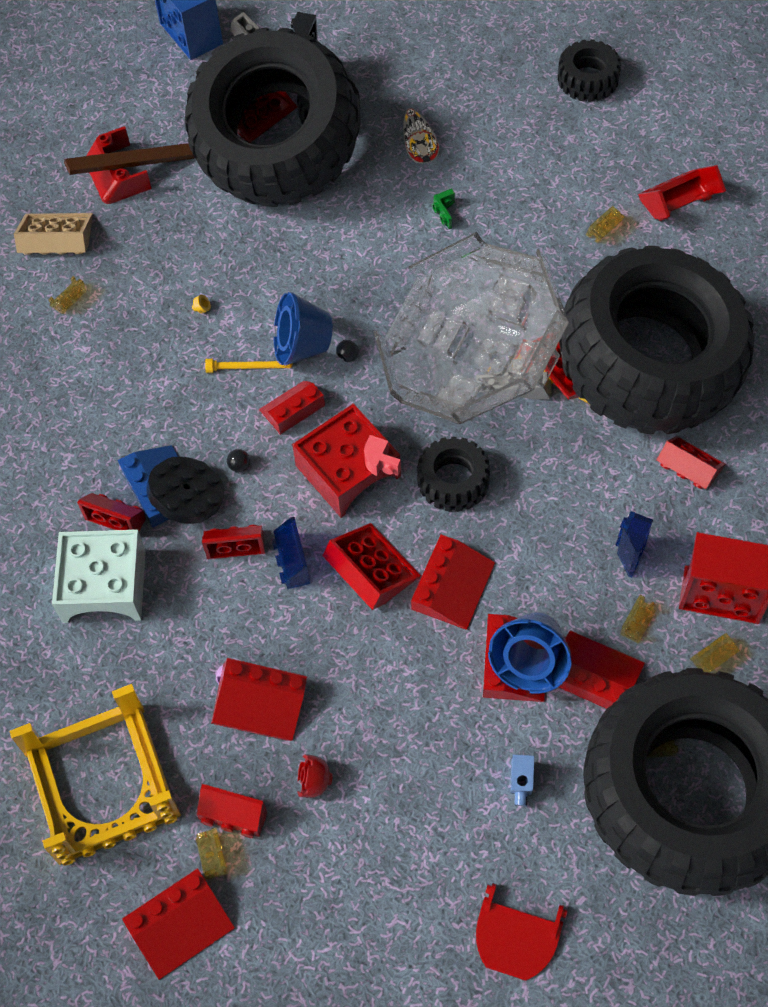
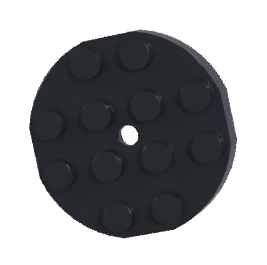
(185, 490)

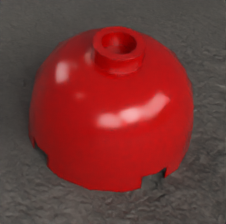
(313, 776)

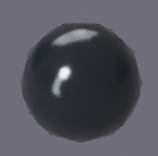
(347, 350)
(238, 460)

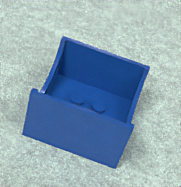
(191, 24)

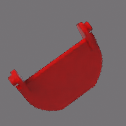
(515, 940)

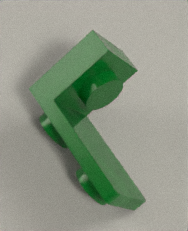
(441, 202)

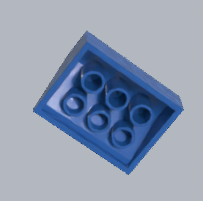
(137, 469)

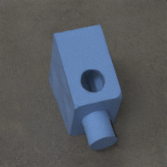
(521, 766)

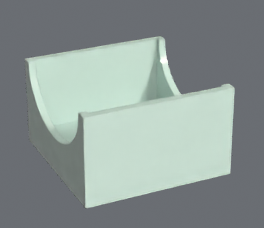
(99, 573)

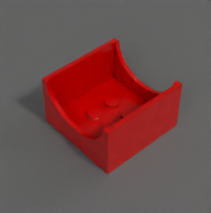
(335, 458)
(726, 579)

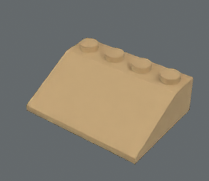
(53, 233)

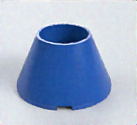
(301, 329)
(526, 666)

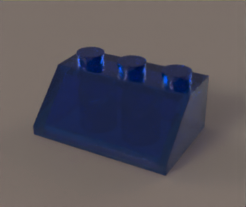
(633, 540)
(290, 555)

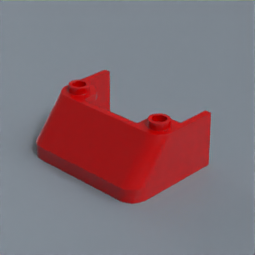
(118, 183)
(682, 190)

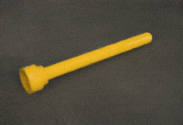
(212, 365)

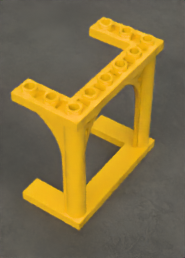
(62, 843)

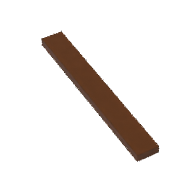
(128, 159)

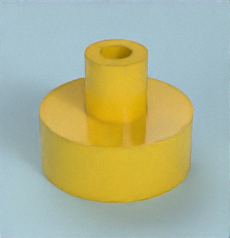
(201, 304)

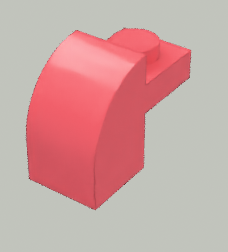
(377, 458)

